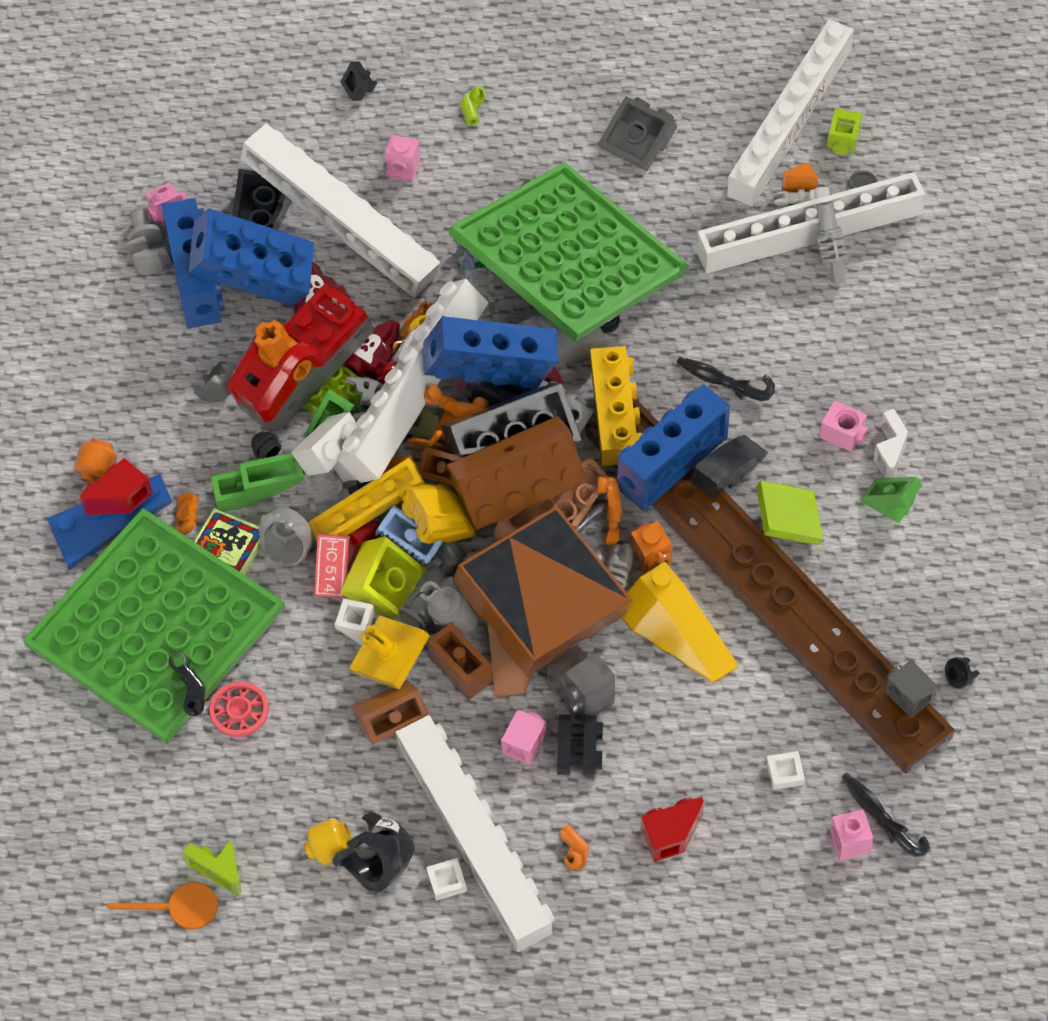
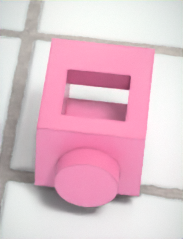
(402, 158)

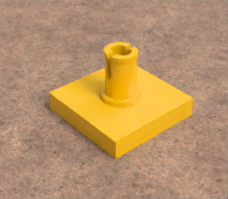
(388, 651)

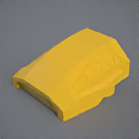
(436, 513)

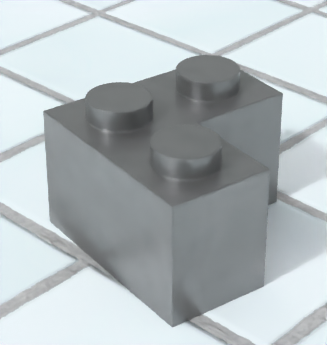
(582, 681)

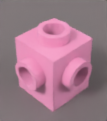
(158, 196)

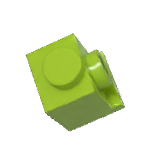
(844, 137)

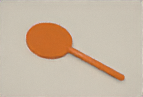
(420, 444)
(189, 906)

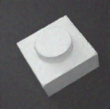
(785, 770)
(446, 879)

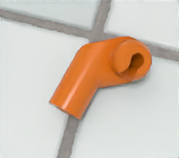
(577, 849)

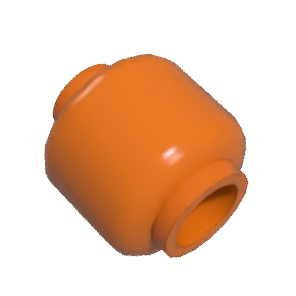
(94, 459)

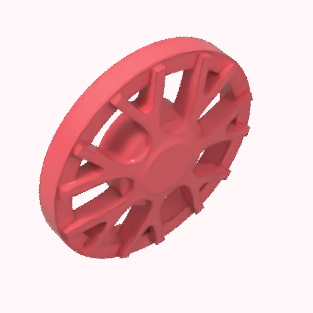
(239, 709)

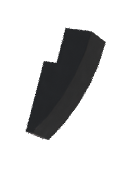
(727, 465)

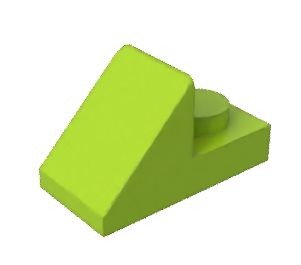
(220, 870)

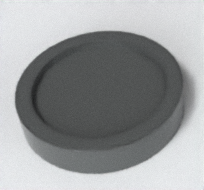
(861, 178)

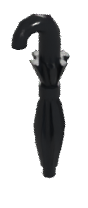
(740, 387)
(894, 830)

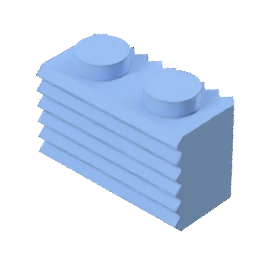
(402, 532)

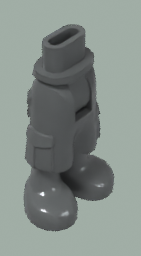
(415, 608)

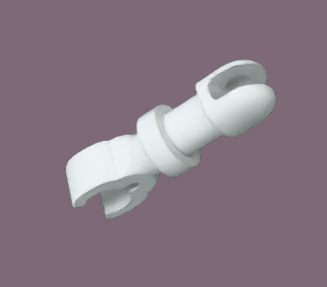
(784, 198)

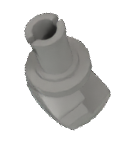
(145, 244)
(449, 606)

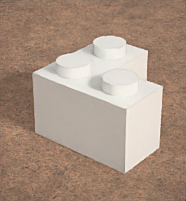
(323, 446)

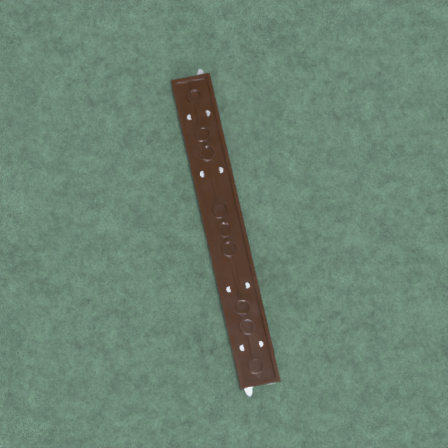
(797, 615)

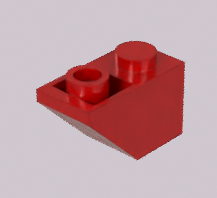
(117, 491)
(671, 828)

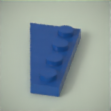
(86, 534)

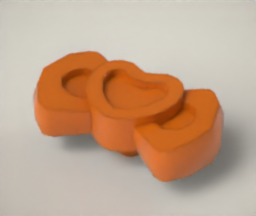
(186, 513)

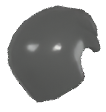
(216, 383)

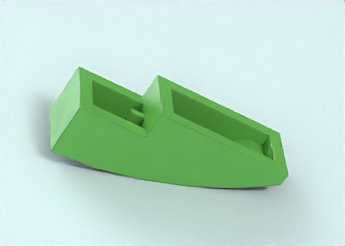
(256, 481)

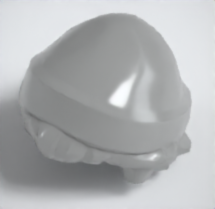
(285, 536)

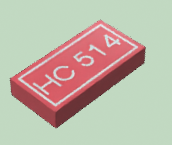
(331, 565)

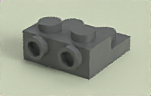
(638, 132)

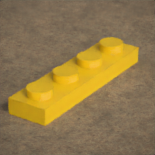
(367, 502)

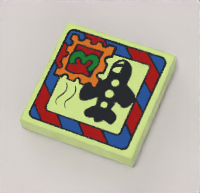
(230, 539)

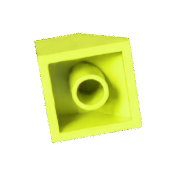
(382, 576)

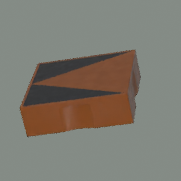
(541, 590)

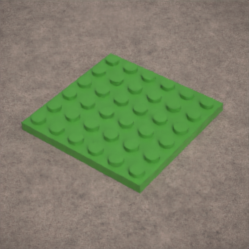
(568, 251)
(148, 602)

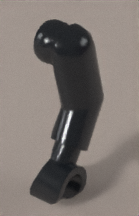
(195, 690)

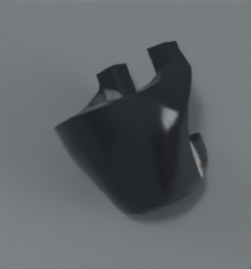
(393, 853)

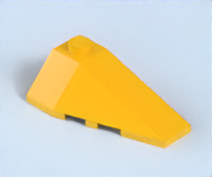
(673, 621)

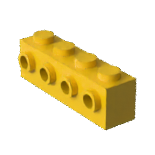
(614, 401)

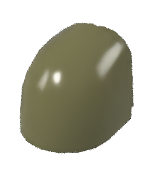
(425, 423)

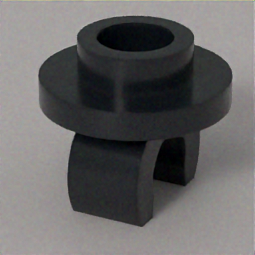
(959, 672)

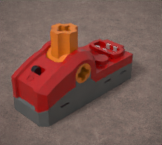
(298, 357)

